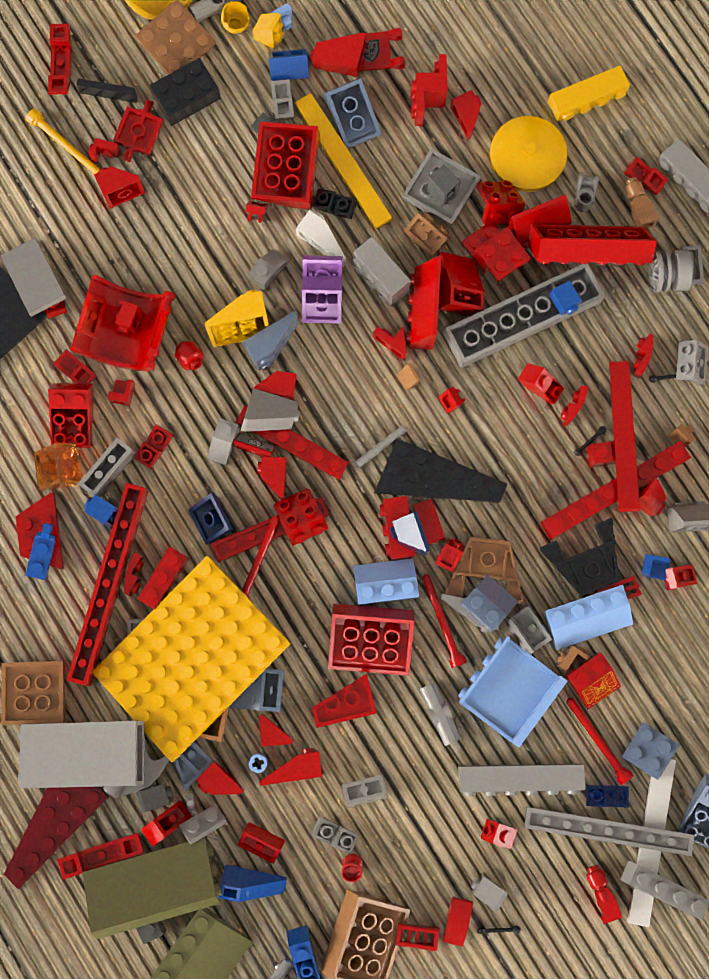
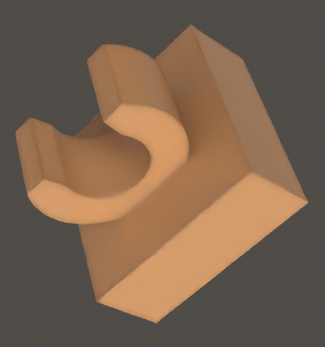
(682, 434)

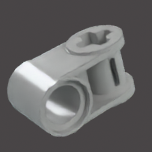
(585, 188)

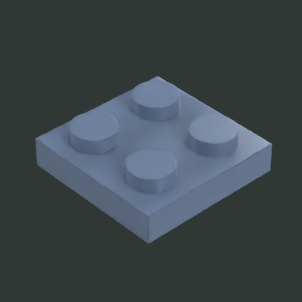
(650, 751)

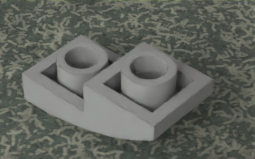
(334, 835)

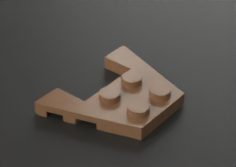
(483, 558)

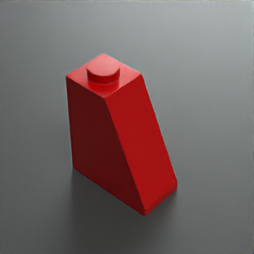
(340, 54)

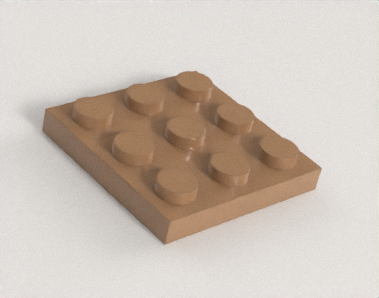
(175, 38)
(33, 693)

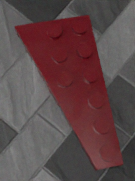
(53, 823)

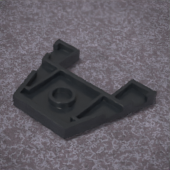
(591, 568)

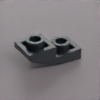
(334, 204)

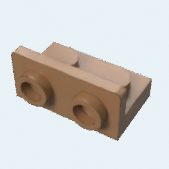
(427, 233)

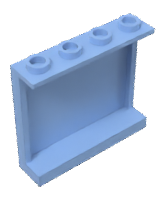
(511, 691)

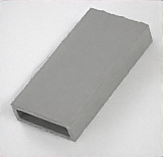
(81, 754)

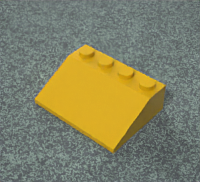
(238, 320)

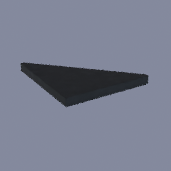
(14, 317)

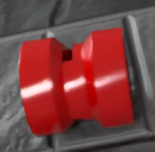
(350, 872)

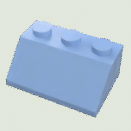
(386, 582)

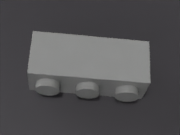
(107, 468)

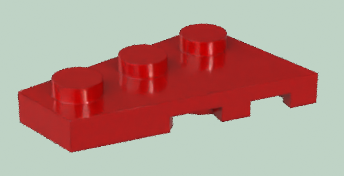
(346, 704)

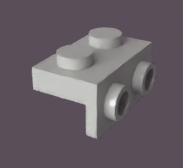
(529, 630)

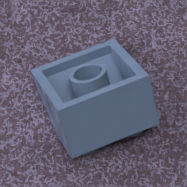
(489, 603)

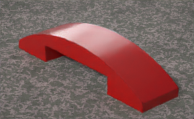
(60, 59)
(100, 855)

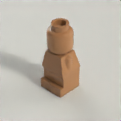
(641, 206)

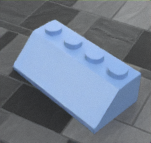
(588, 617)

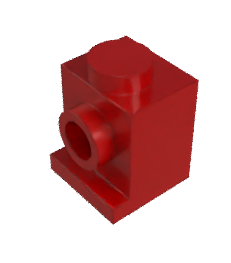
(128, 317)

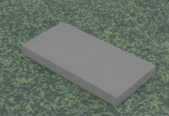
(33, 277)

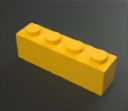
(588, 94)

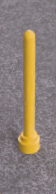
(35, 118)

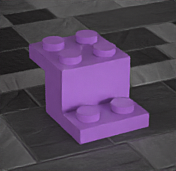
(322, 289)

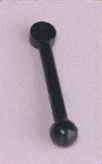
(652, 378)
(601, 430)
(516, 929)

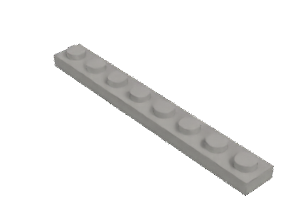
(609, 831)

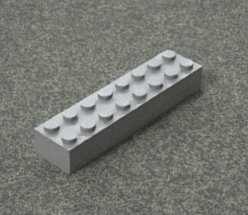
(518, 317)

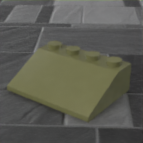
(204, 950)

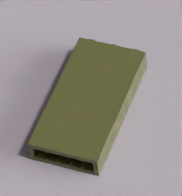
(151, 888)

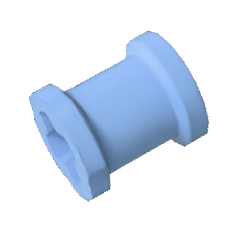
(255, 768)

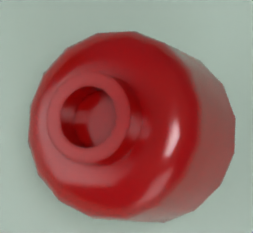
(189, 355)

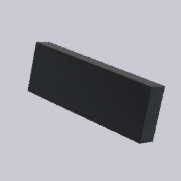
(107, 90)

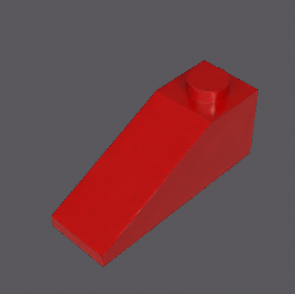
(652, 498)
(301, 767)

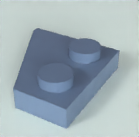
(192, 764)

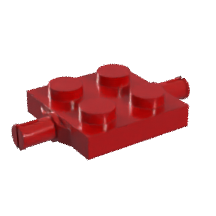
(138, 130)

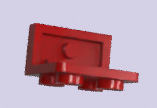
(501, 201)
(300, 516)

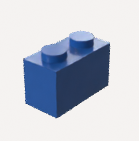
(101, 510)

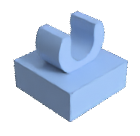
(286, 15)

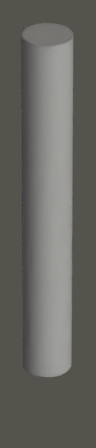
(380, 446)

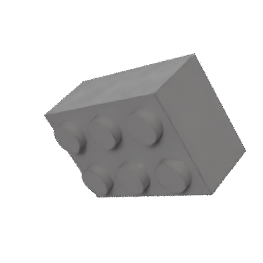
(381, 272)

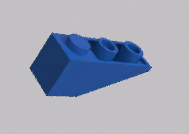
(246, 884)
(303, 953)

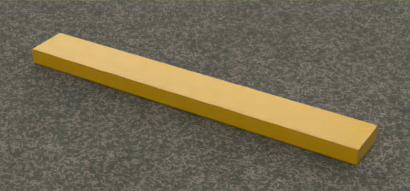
(344, 162)

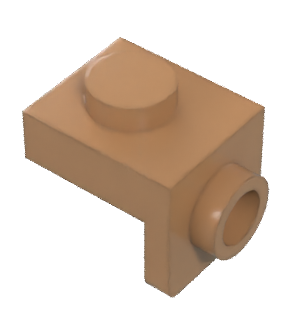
(566, 658)

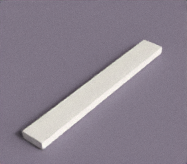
(654, 817)

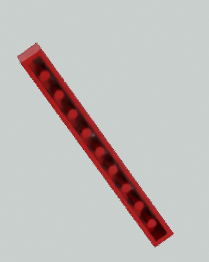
(107, 585)

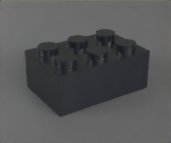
(185, 91)

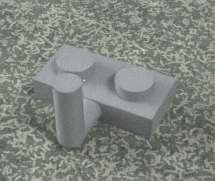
(201, 823)

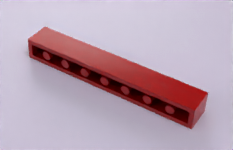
(607, 494)

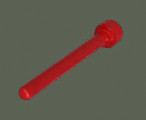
(260, 555)
(456, 657)
(623, 774)

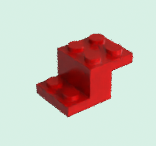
(429, 90)
(495, 250)

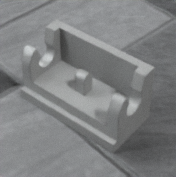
(364, 791)

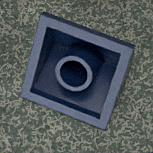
(210, 519)

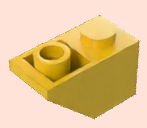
(269, 29)

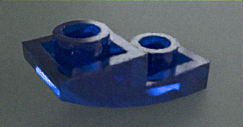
(607, 796)

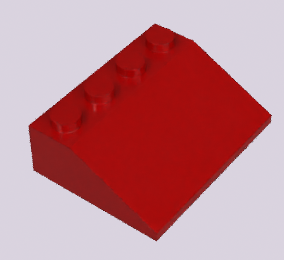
(285, 164)
(424, 305)
(371, 639)

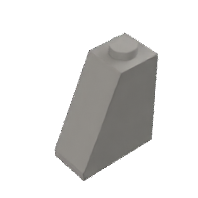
(269, 412)

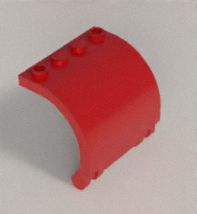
(98, 333)

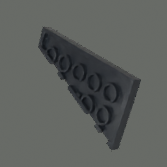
(428, 475)

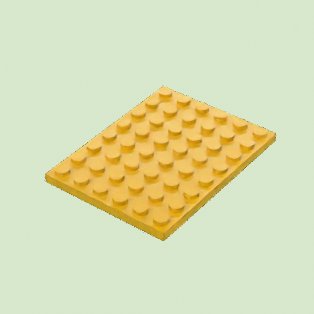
(190, 658)

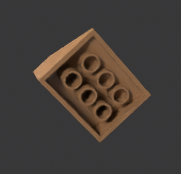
(363, 938)

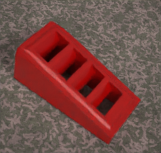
(418, 928)

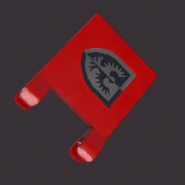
(377, 51)

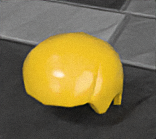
(235, 17)

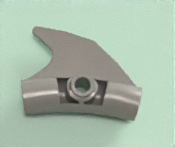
(152, 771)

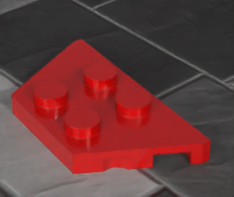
(32, 520)

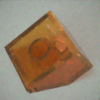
(57, 466)

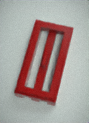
(635, 586)

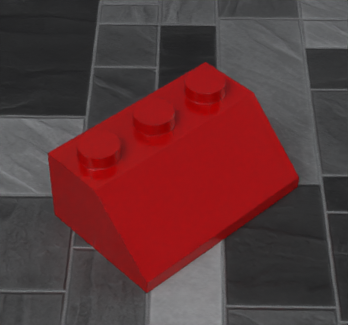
(551, 213)

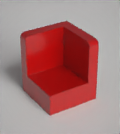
(122, 392)

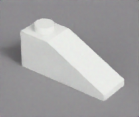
(318, 234)

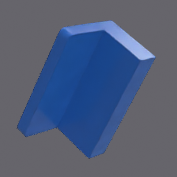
(288, 64)

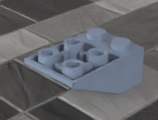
(263, 693)
(697, 814)

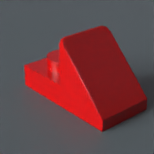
(395, 345)
(680, 577)

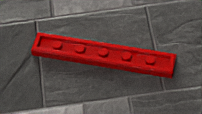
(251, 537)

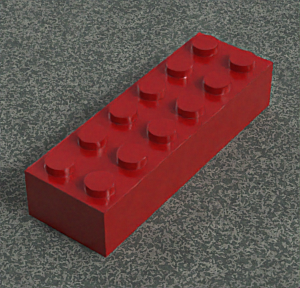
(591, 244)

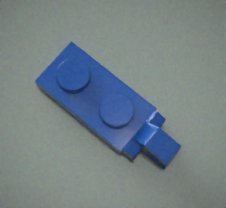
(41, 553)

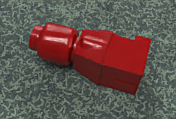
(605, 897)

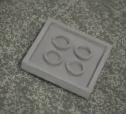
(417, 193)

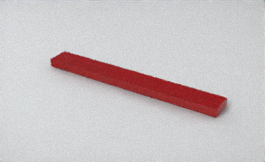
(624, 437)

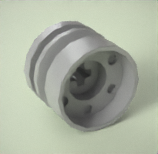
(671, 271)

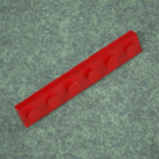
(302, 449)

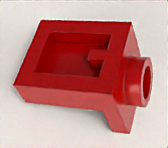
(104, 147)
(450, 554)

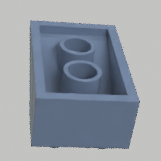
(352, 112)
(267, 344)

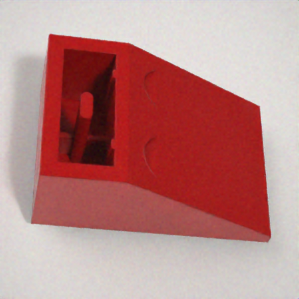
(460, 285)
(71, 413)

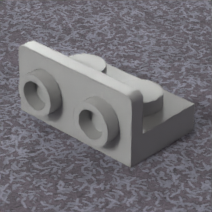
(692, 361)

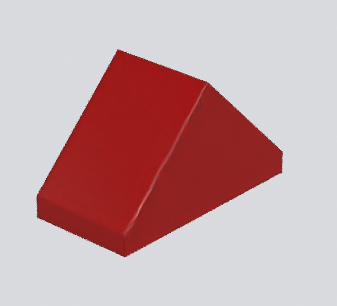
(271, 734)

